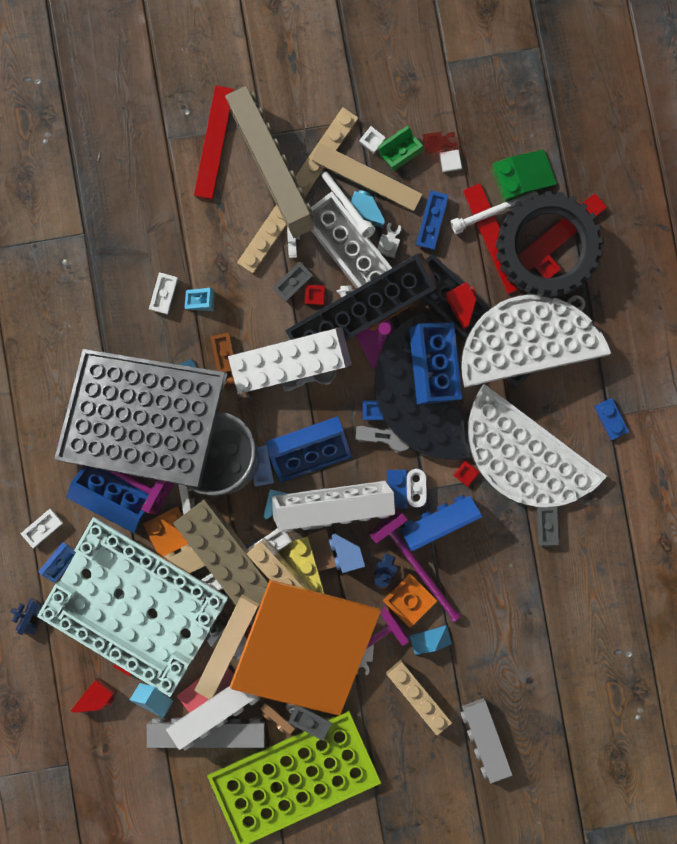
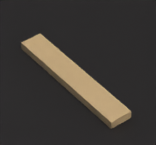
(366, 177)
(227, 646)

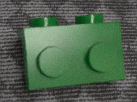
(400, 148)

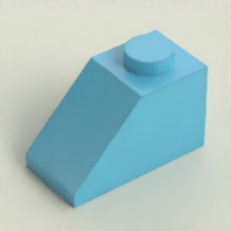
(367, 208)

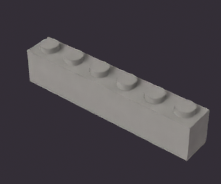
(230, 735)

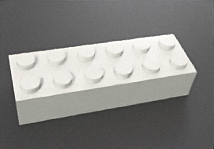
(343, 242)
(290, 360)
(333, 506)

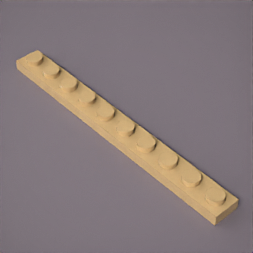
(305, 179)

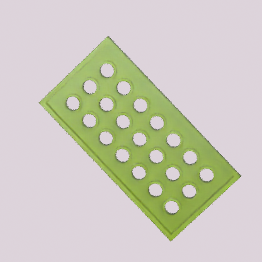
(297, 810)

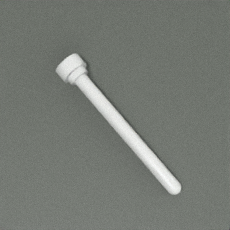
(459, 225)
(365, 227)

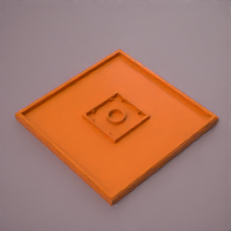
(304, 648)

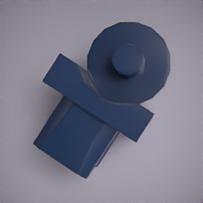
(385, 571)
(25, 624)

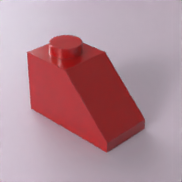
(462, 303)
(95, 697)

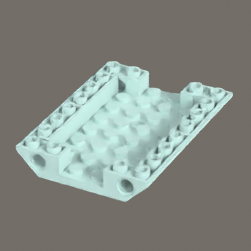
(122, 627)

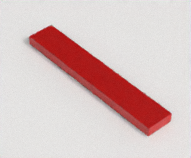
(213, 144)
(488, 228)
(556, 236)

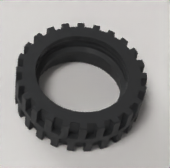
(558, 205)

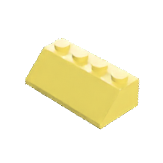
(301, 559)

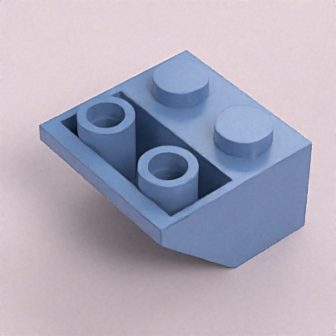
(348, 554)

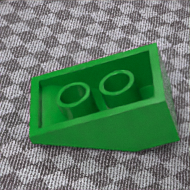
(522, 174)

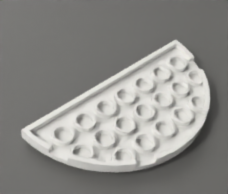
(528, 337)
(524, 457)

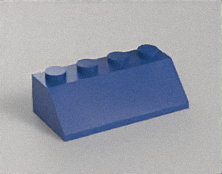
(435, 363)
(308, 449)
(108, 497)
(440, 522)

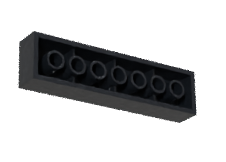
(372, 301)
(439, 305)

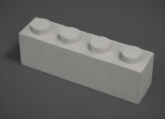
(487, 741)

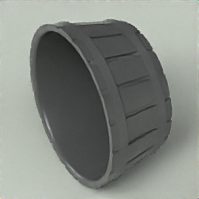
(230, 458)

